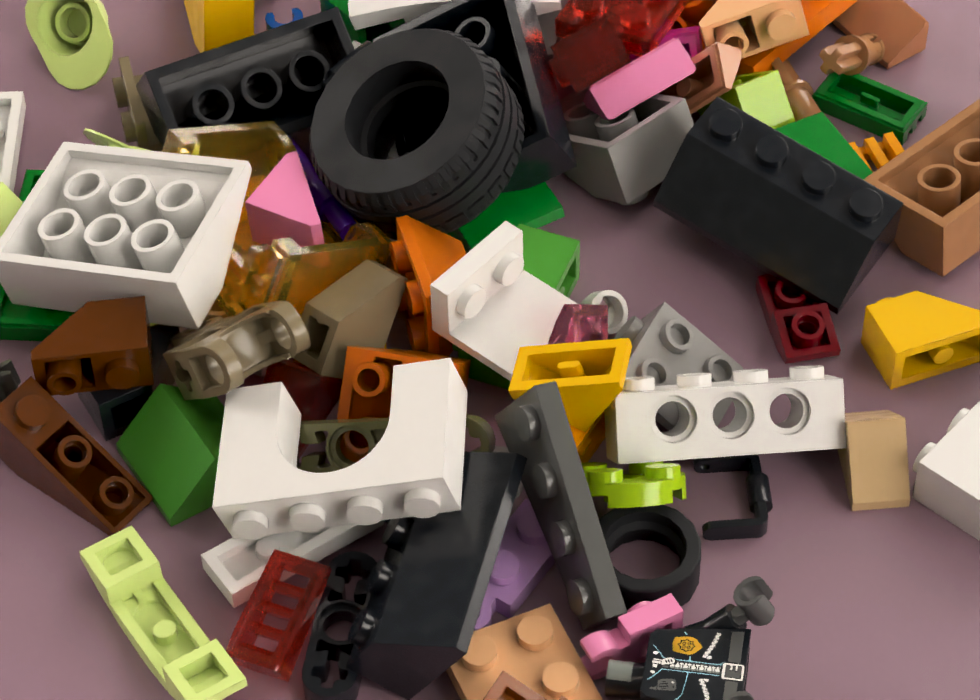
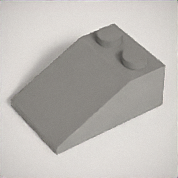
(626, 154)

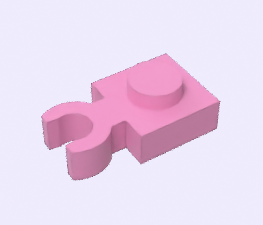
(631, 636)

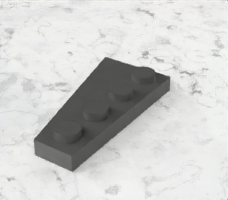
(562, 502)

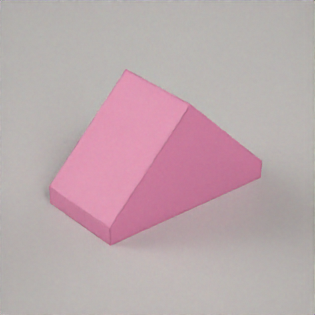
(284, 206)

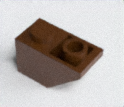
(97, 349)

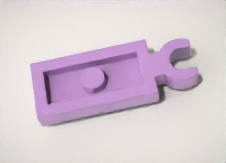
(518, 567)

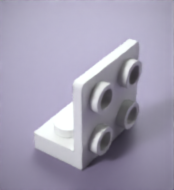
(493, 304)

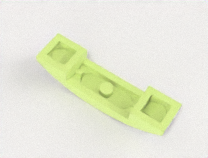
(158, 621)

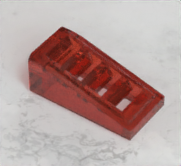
(250, 624)

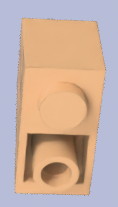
(754, 24)

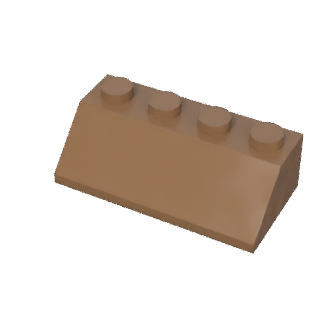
(939, 193)

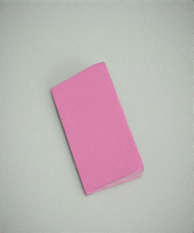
(639, 80)

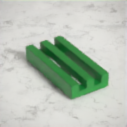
(867, 109)

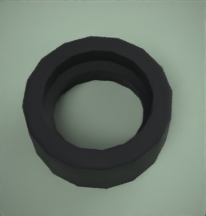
(662, 526)

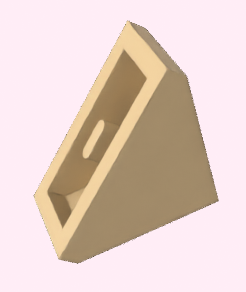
(875, 460)

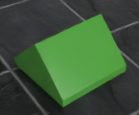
(175, 451)

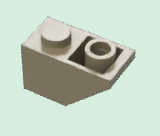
(351, 313)

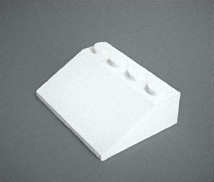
(126, 228)

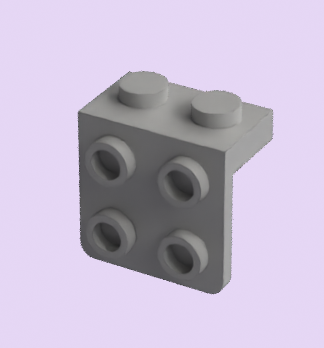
(670, 346)

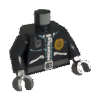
(699, 659)

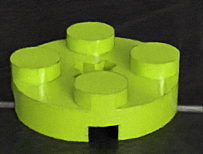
(639, 486)

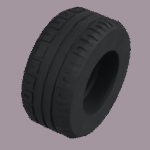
(385, 92)

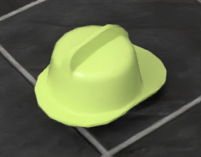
(71, 39)

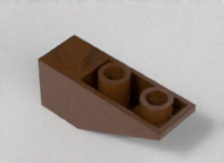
(65, 461)

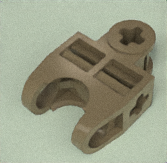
(230, 349)

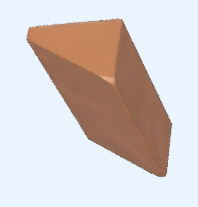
(892, 21)
(712, 78)

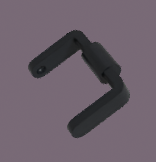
(758, 497)

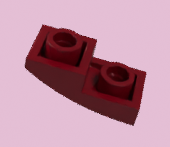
(796, 323)

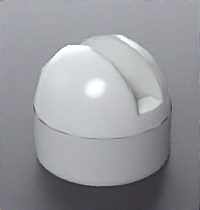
(616, 307)

